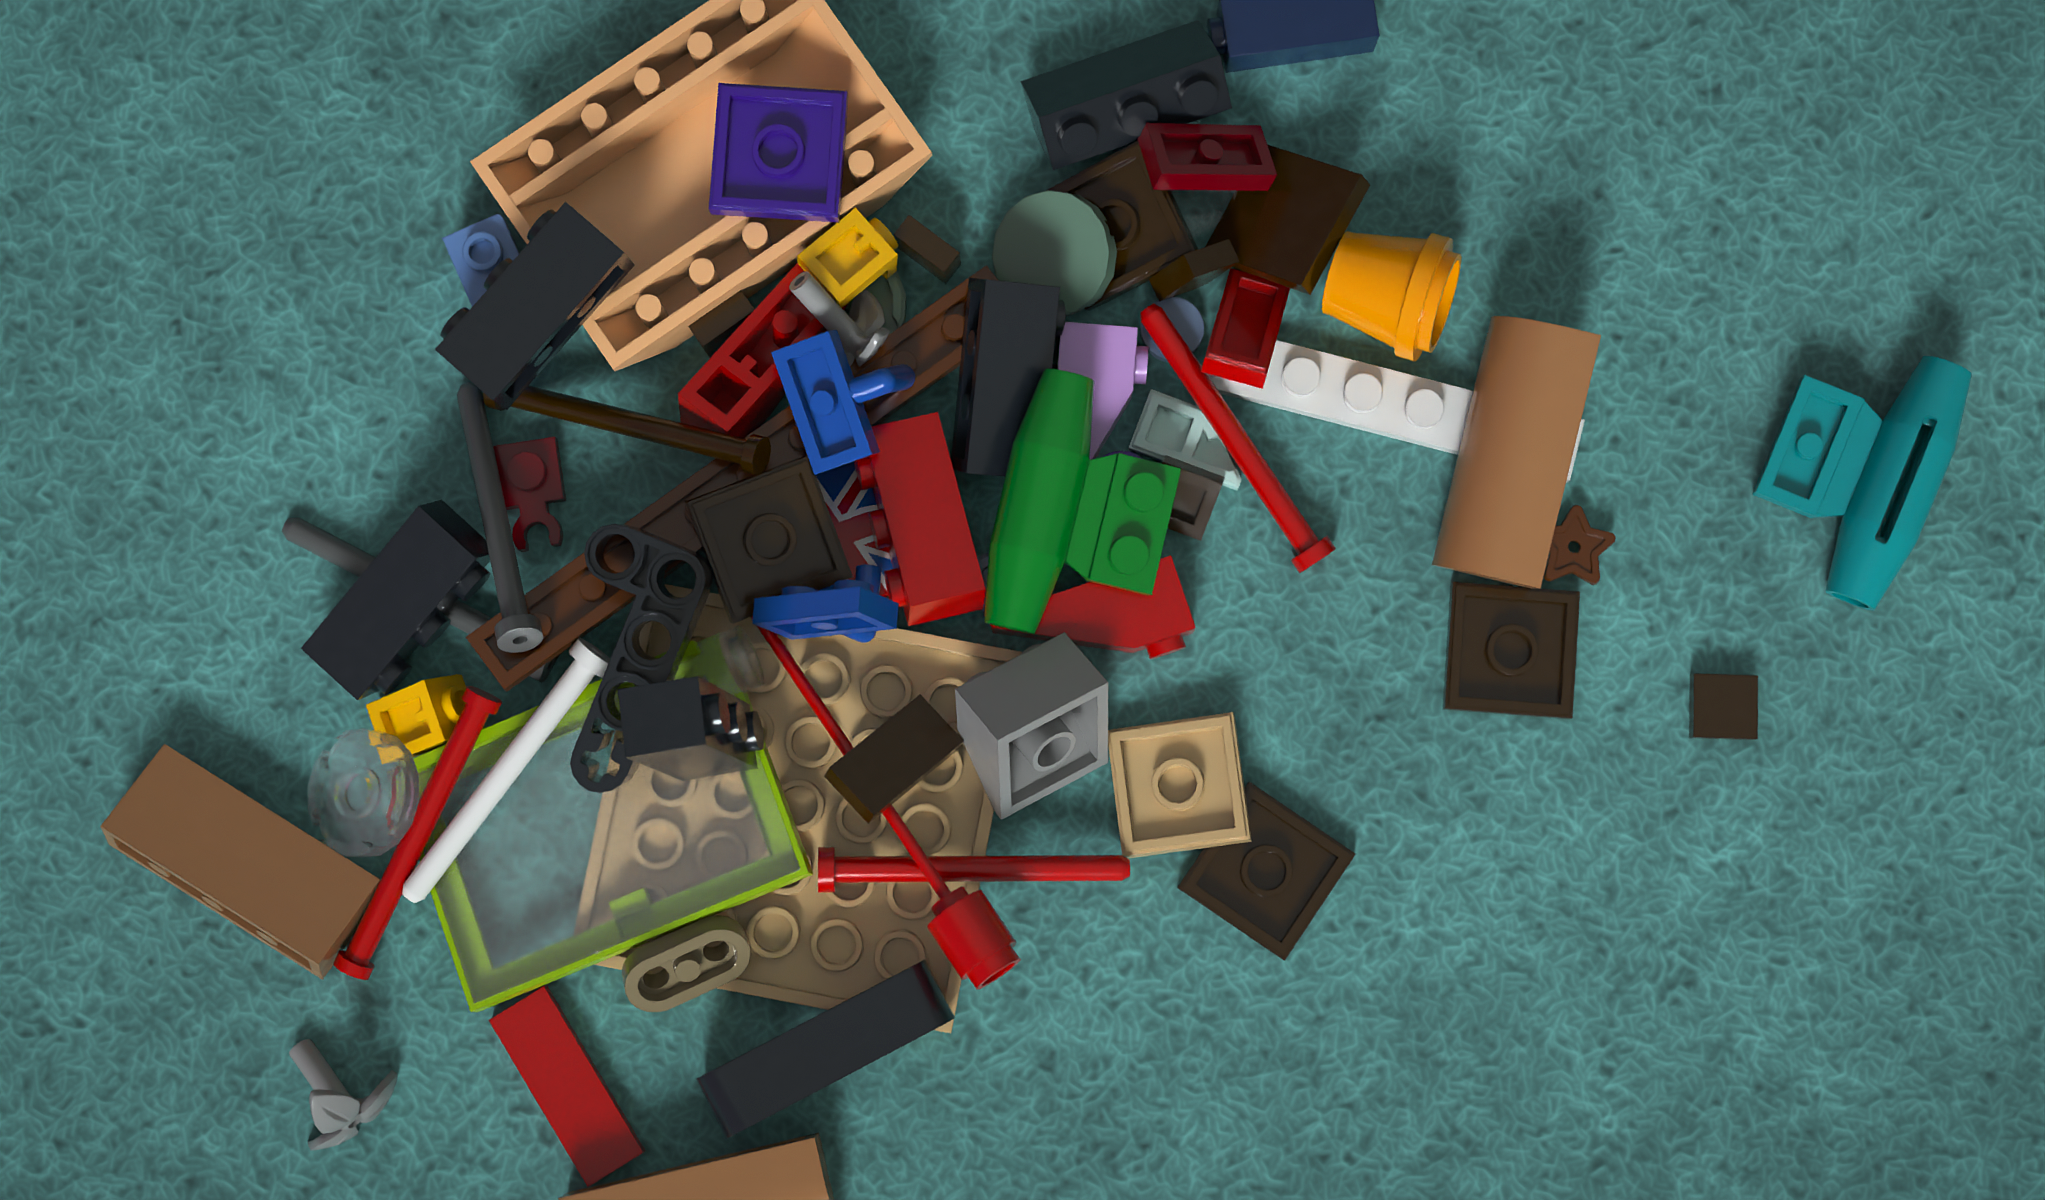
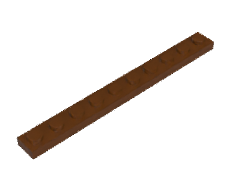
(578, 602)

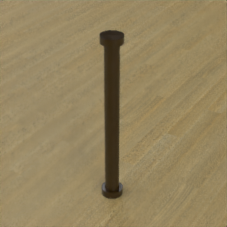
(750, 453)

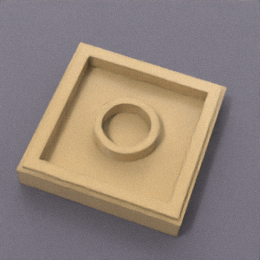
(1178, 785)

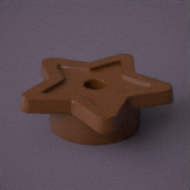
(1591, 542)

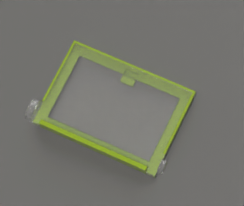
(589, 874)

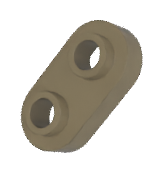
(687, 964)

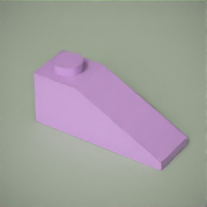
(1114, 363)

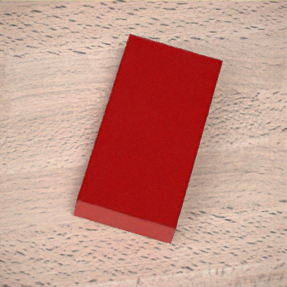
(1245, 329)

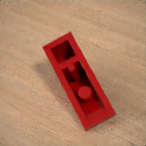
(740, 380)
(1119, 618)

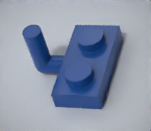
(830, 400)
(848, 610)

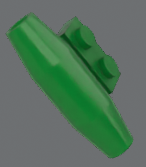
(1061, 507)

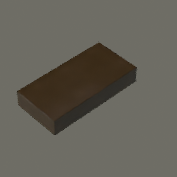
(893, 758)

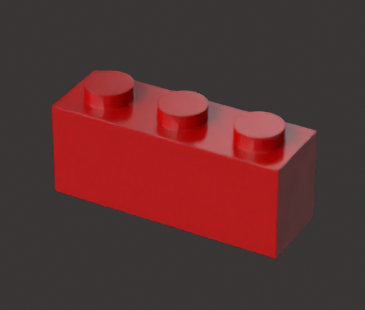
(921, 521)

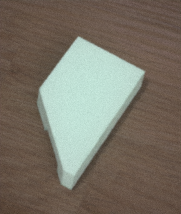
(1183, 433)

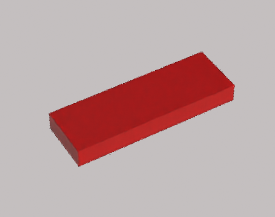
(567, 1085)

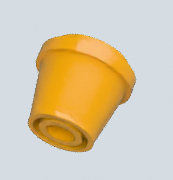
(1394, 288)

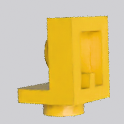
(850, 256)
(421, 713)

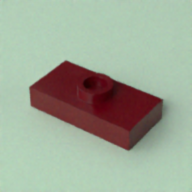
(1207, 157)

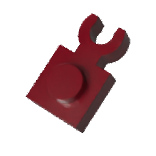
(531, 481)

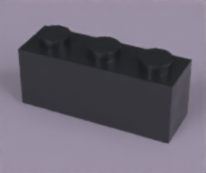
(1115, 93)
(533, 304)
(1003, 356)
(400, 601)
(689, 729)

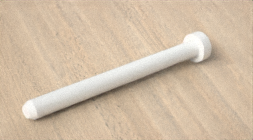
(586, 664)

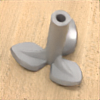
(859, 332)
(331, 1105)

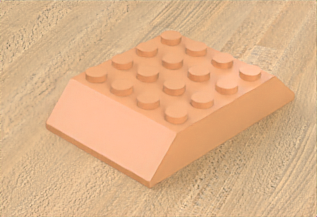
(640, 155)

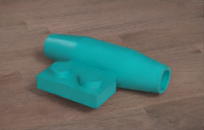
(1873, 472)

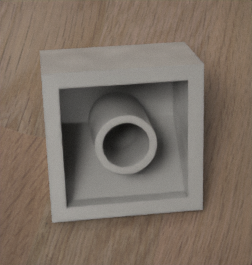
(1034, 723)

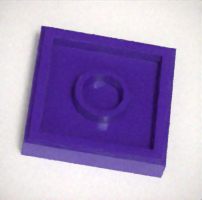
(778, 152)

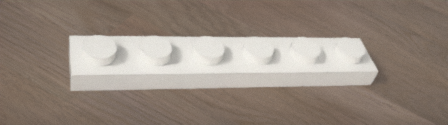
(1363, 397)

